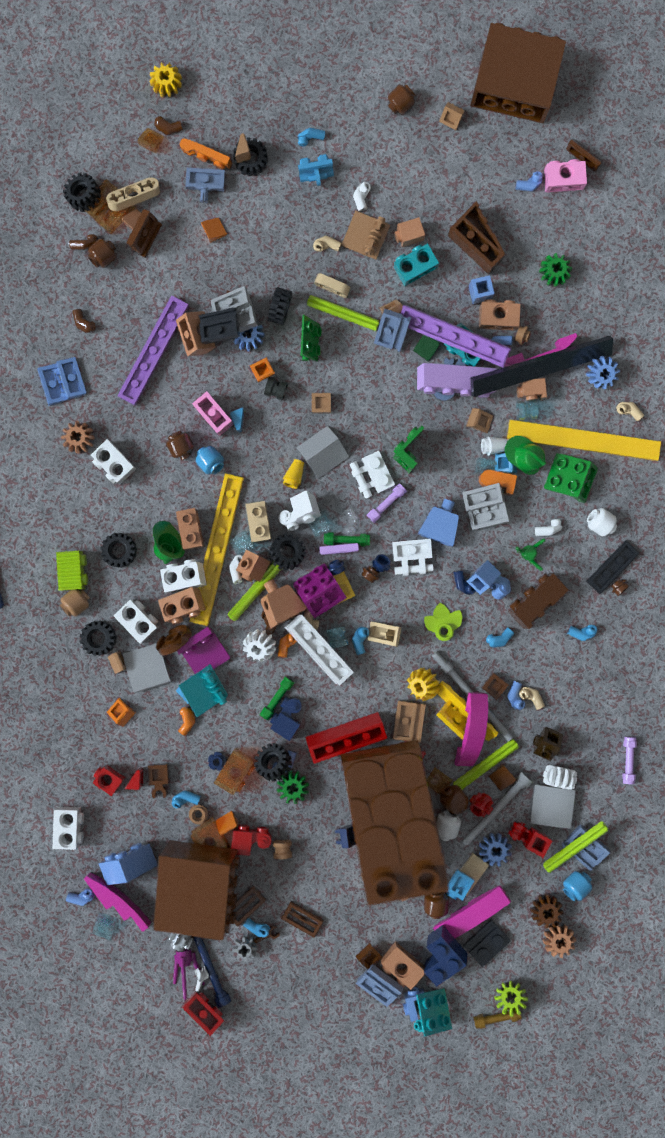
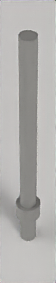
(448, 669)

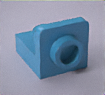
(459, 885)

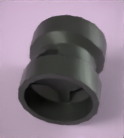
(275, 388)

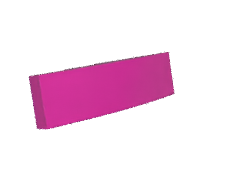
(111, 896)
(475, 912)

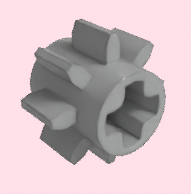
(180, 941)
(240, 951)

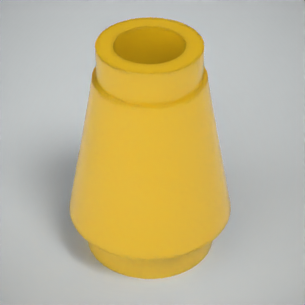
(294, 474)

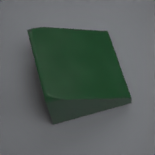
(426, 347)

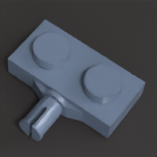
(205, 181)

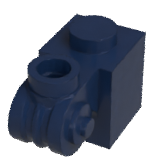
(283, 722)

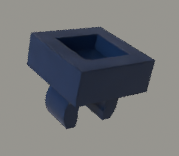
(347, 836)

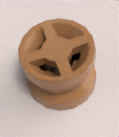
(282, 849)

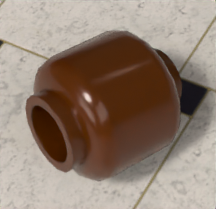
(401, 99)
(102, 253)
(180, 445)
(454, 799)
(436, 905)

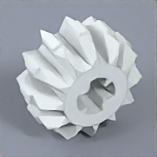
(259, 645)
(560, 777)

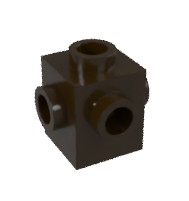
(548, 743)

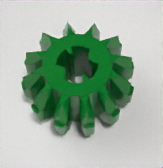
(548, 267)
(297, 792)

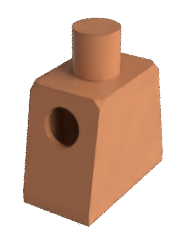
(281, 604)

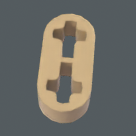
(332, 285)

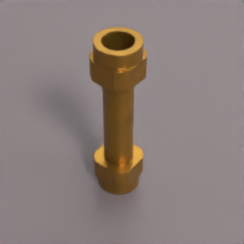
(481, 1021)

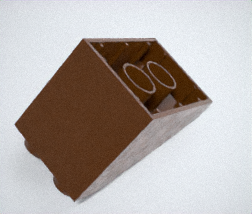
(394, 823)

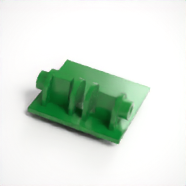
(310, 339)

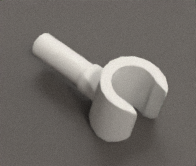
(201, 976)

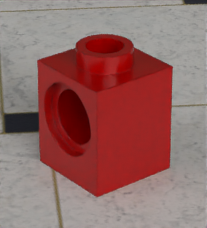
(111, 788)

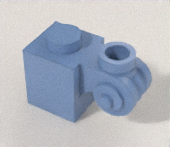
(489, 577)

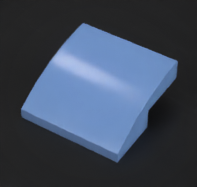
(70, 378)

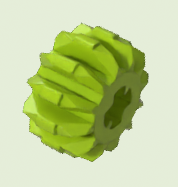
(504, 997)

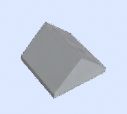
(323, 452)

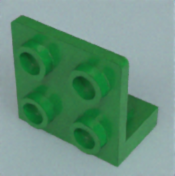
(407, 460)
(571, 477)

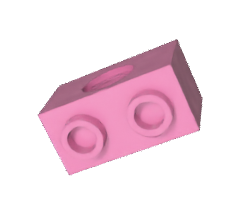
(556, 183)
(213, 413)

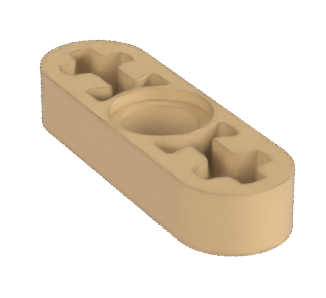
(118, 195)

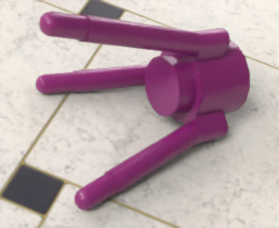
(183, 960)

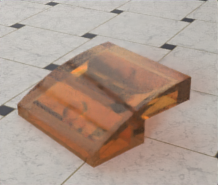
(114, 218)

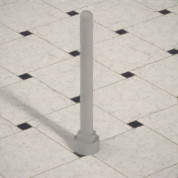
(521, 782)

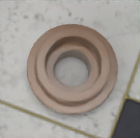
(523, 335)
(196, 820)

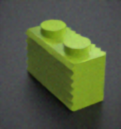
(71, 570)

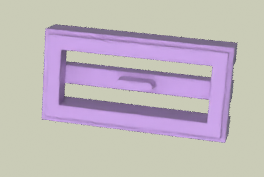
(335, 549)

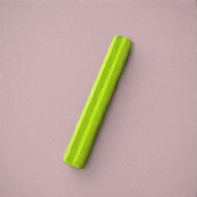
(343, 312)
(253, 593)
(486, 764)
(575, 847)

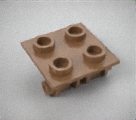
(366, 234)

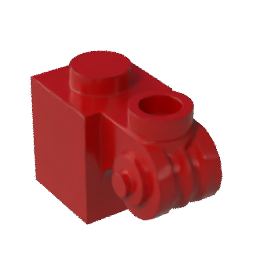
(244, 837)
(532, 838)

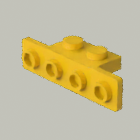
(454, 712)

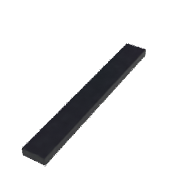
(541, 366)

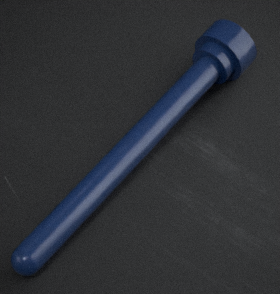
(221, 997)

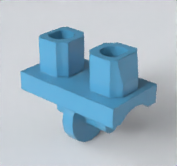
(317, 170)

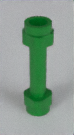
(363, 539)
(267, 712)

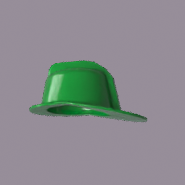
(525, 454)
(167, 542)

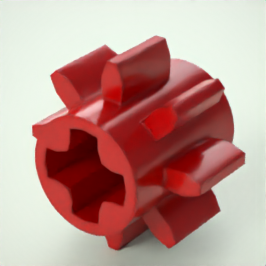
(481, 804)

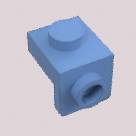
(409, 1006)

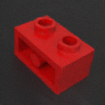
(206, 1017)

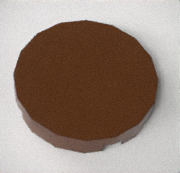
(174, 641)

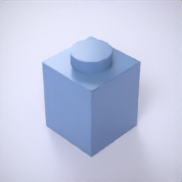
(481, 289)

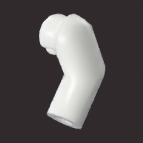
(360, 194)
(236, 575)

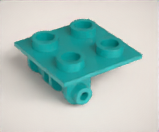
(203, 690)
(433, 1013)

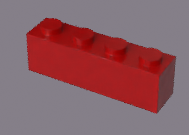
(346, 737)

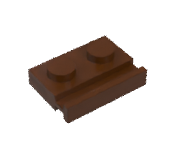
(144, 233)

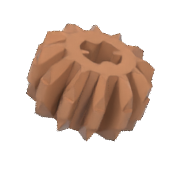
(85, 437)
(559, 933)

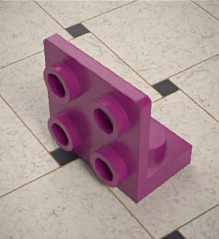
(319, 590)
(204, 650)

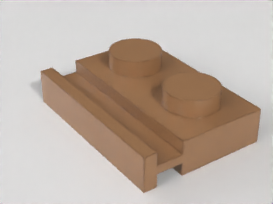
(409, 721)

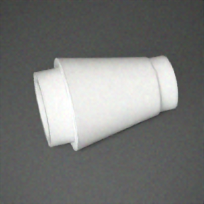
(493, 445)

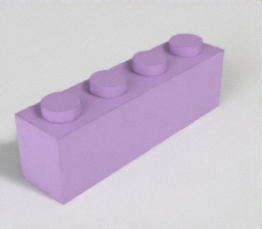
(448, 378)

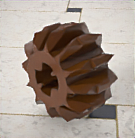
(548, 904)

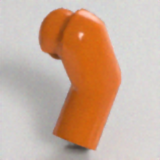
(284, 643)
(188, 719)

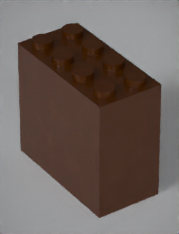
(518, 72)
(196, 890)

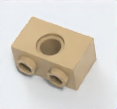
(258, 522)

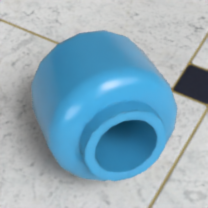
(210, 460)
(577, 885)

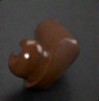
(81, 323)

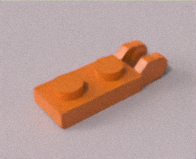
(204, 153)

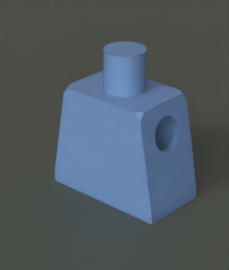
(441, 524)

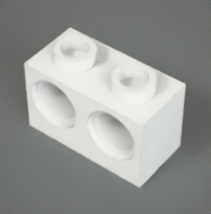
(116, 459)
(183, 579)
(133, 625)
(62, 826)

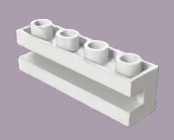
(319, 649)

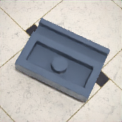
(392, 330)
(590, 855)
(379, 985)

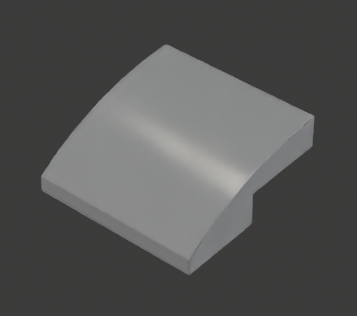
(241, 301)
(486, 506)
(146, 668)
(553, 806)

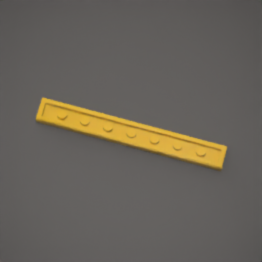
(585, 440)
(218, 543)

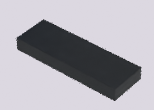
(612, 567)

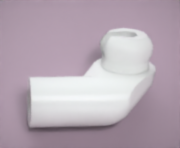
(549, 530)

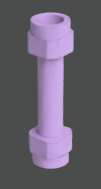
(397, 492)
(629, 777)

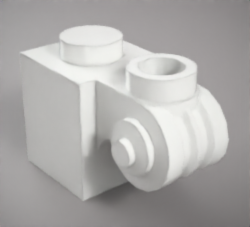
(304, 511)

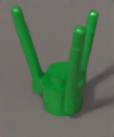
(529, 553)

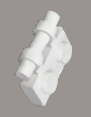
(377, 471)
(412, 550)

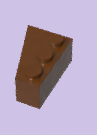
(476, 239)
(537, 600)

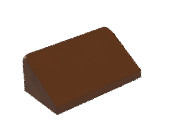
(584, 154)

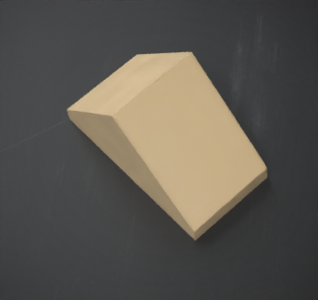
(384, 633)

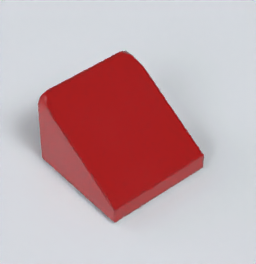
(137, 780)

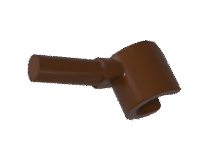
(258, 939)

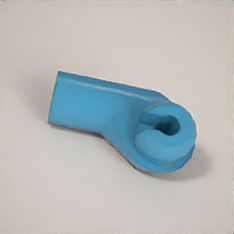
(358, 639)

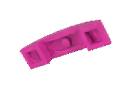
(560, 344)
(475, 729)

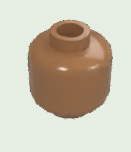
(74, 602)

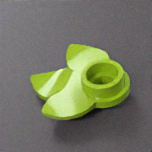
(443, 619)

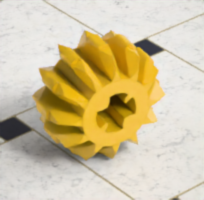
(164, 86)
(423, 684)

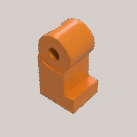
(492, 477)

